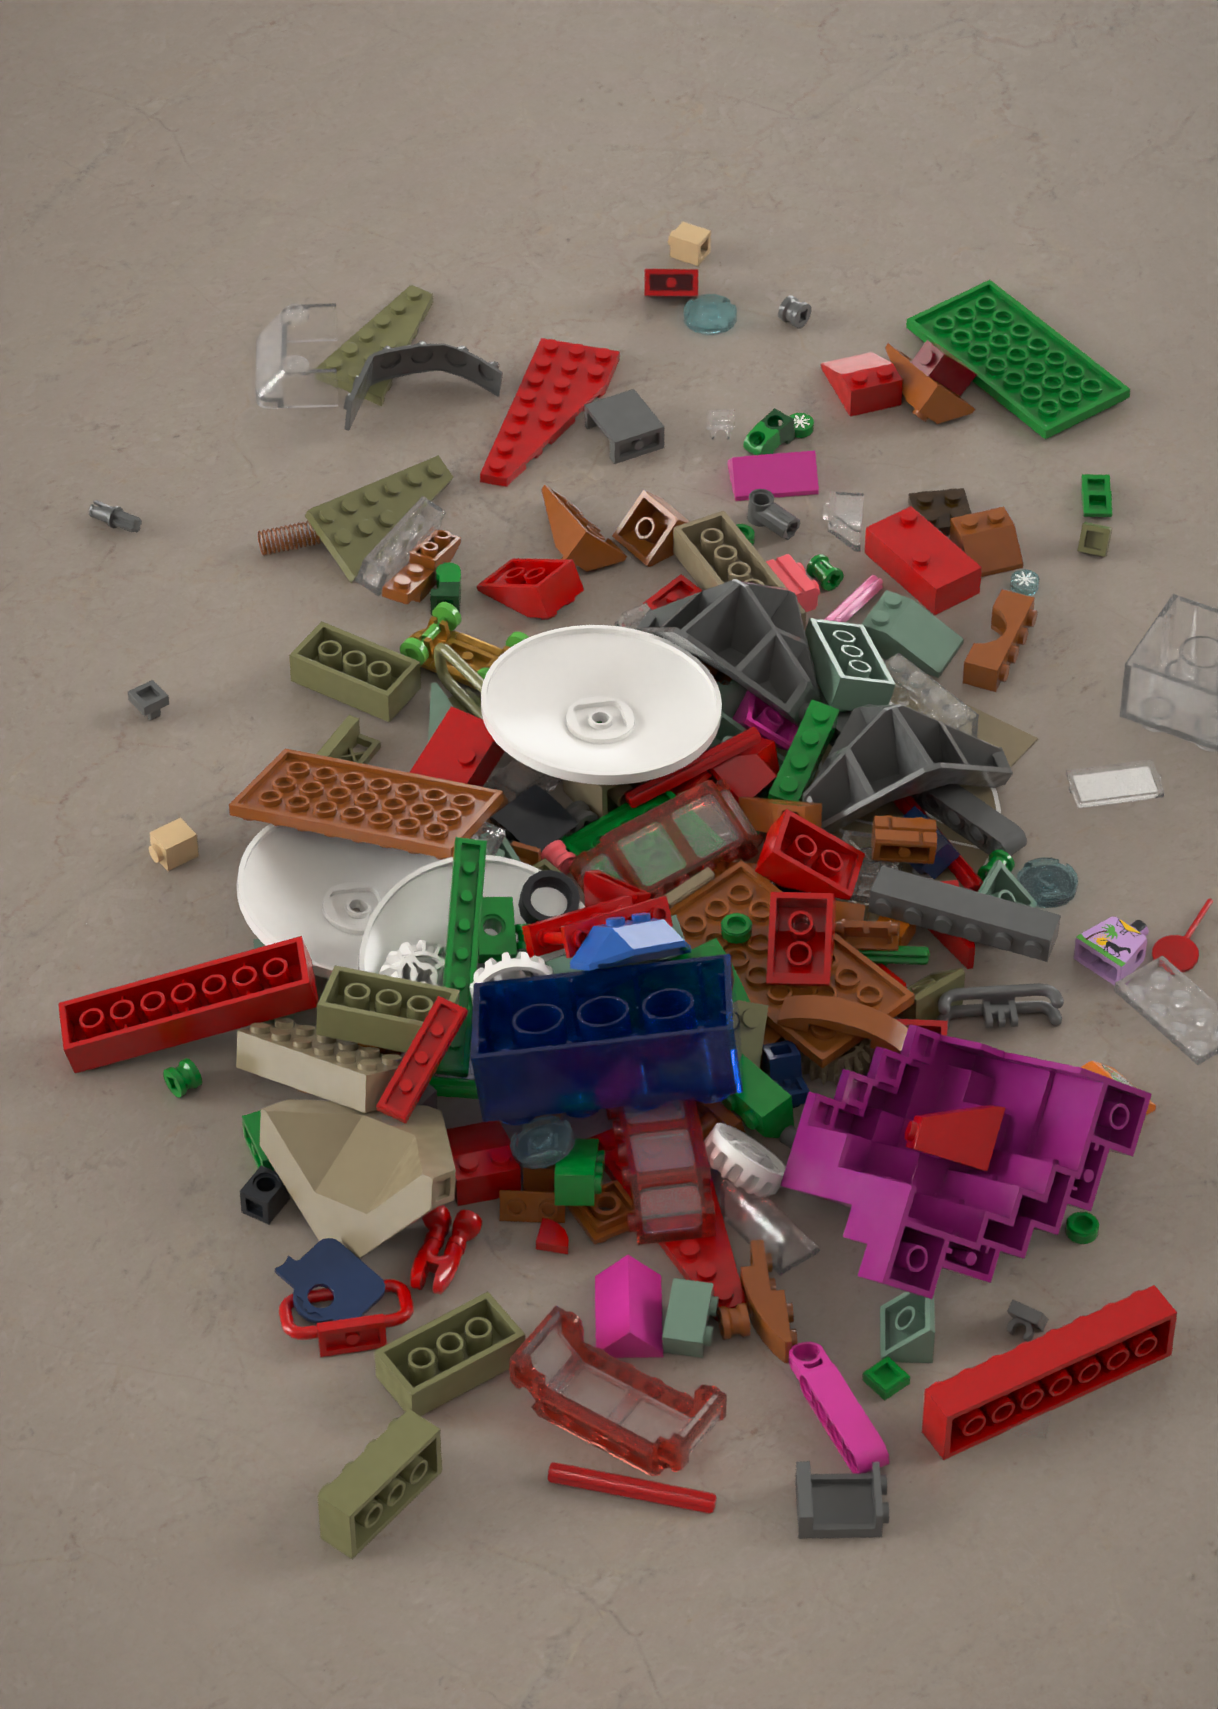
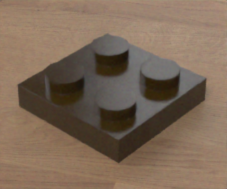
(940, 506)

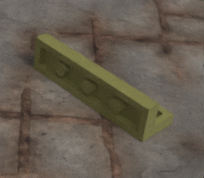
(345, 738)

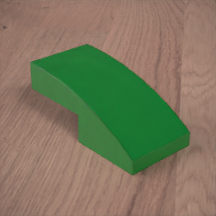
(1096, 495)

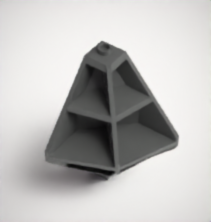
(748, 635)
(896, 754)

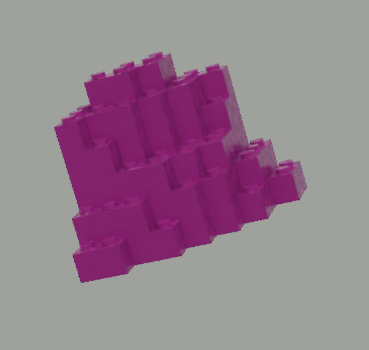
(940, 1214)

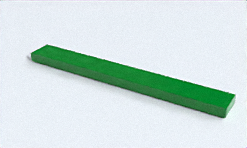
(463, 944)

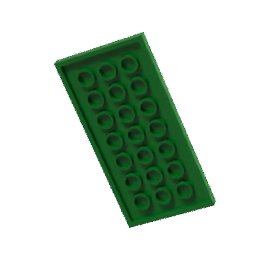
(1020, 359)

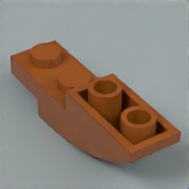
(419, 574)
(766, 1305)

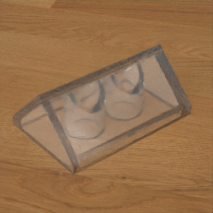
(762, 1219)

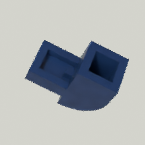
(783, 1066)

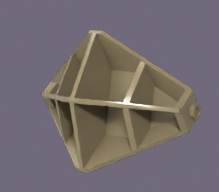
(358, 1171)

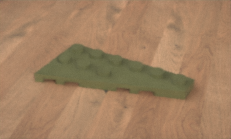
(391, 327)
(362, 518)

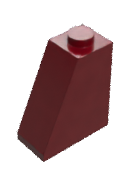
(943, 367)

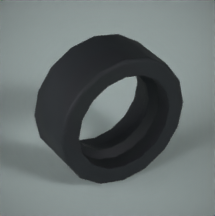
(549, 879)

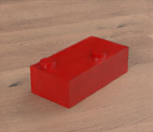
(923, 560)
(459, 750)

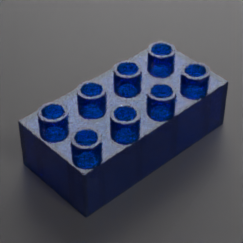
(606, 1039)

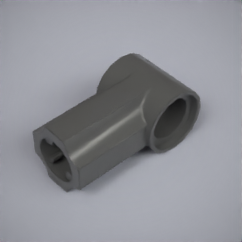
(765, 512)

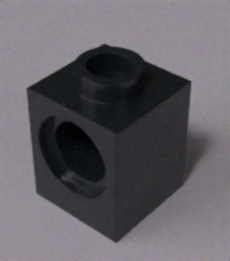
(263, 1195)

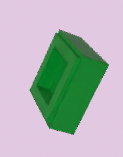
(886, 1378)

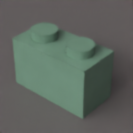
(688, 1318)

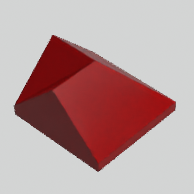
(750, 770)

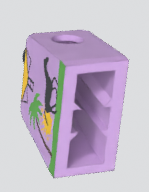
(1112, 948)

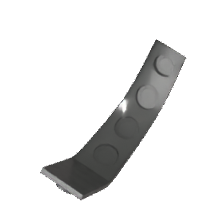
(420, 358)

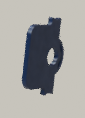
(335, 1267)

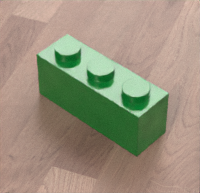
(580, 1174)

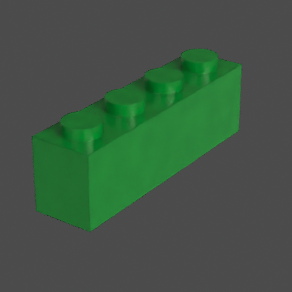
(805, 752)

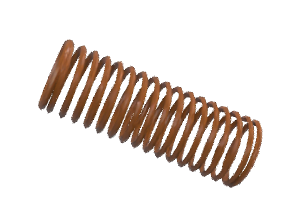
(286, 539)

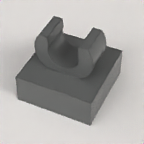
(149, 699)
(1025, 1316)

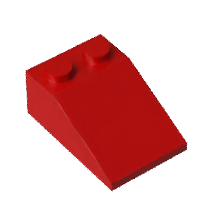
(864, 383)
(534, 586)
(808, 858)
(801, 938)
(482, 1162)

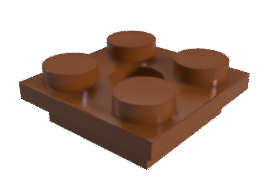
(602, 1224)

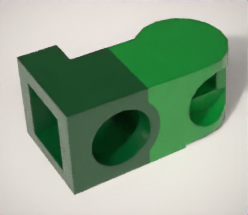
(768, 434)
(448, 586)

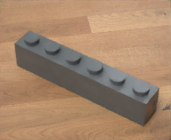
(964, 913)

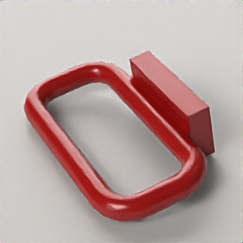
(352, 1333)

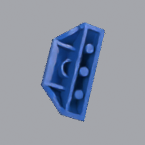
(628, 942)

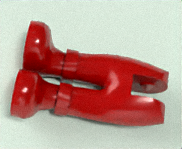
(438, 1222)

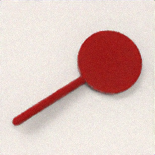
(1180, 949)

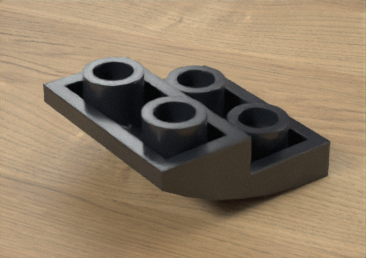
(534, 819)

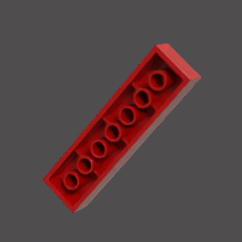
(188, 1004)
(1048, 1371)

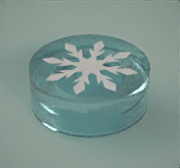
(1024, 582)

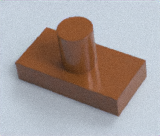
(716, 1113)

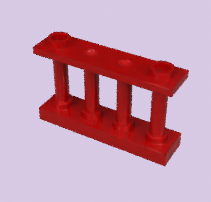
(572, 928)

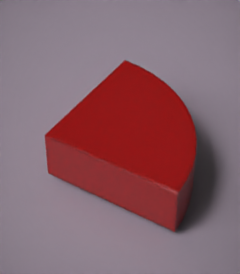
(552, 1237)

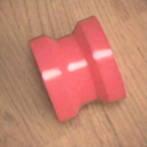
(558, 856)

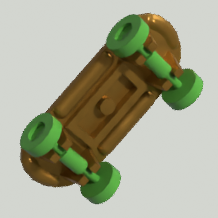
(441, 629)

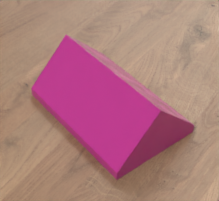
(779, 473)
(629, 1310)

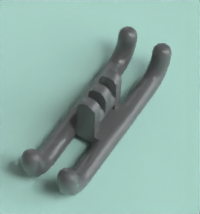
(1000, 1003)

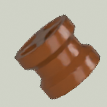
(733, 1321)

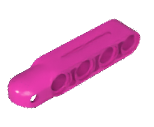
(837, 1408)

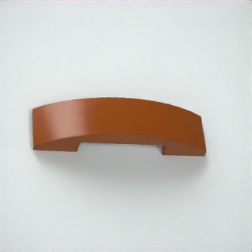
(844, 1017)

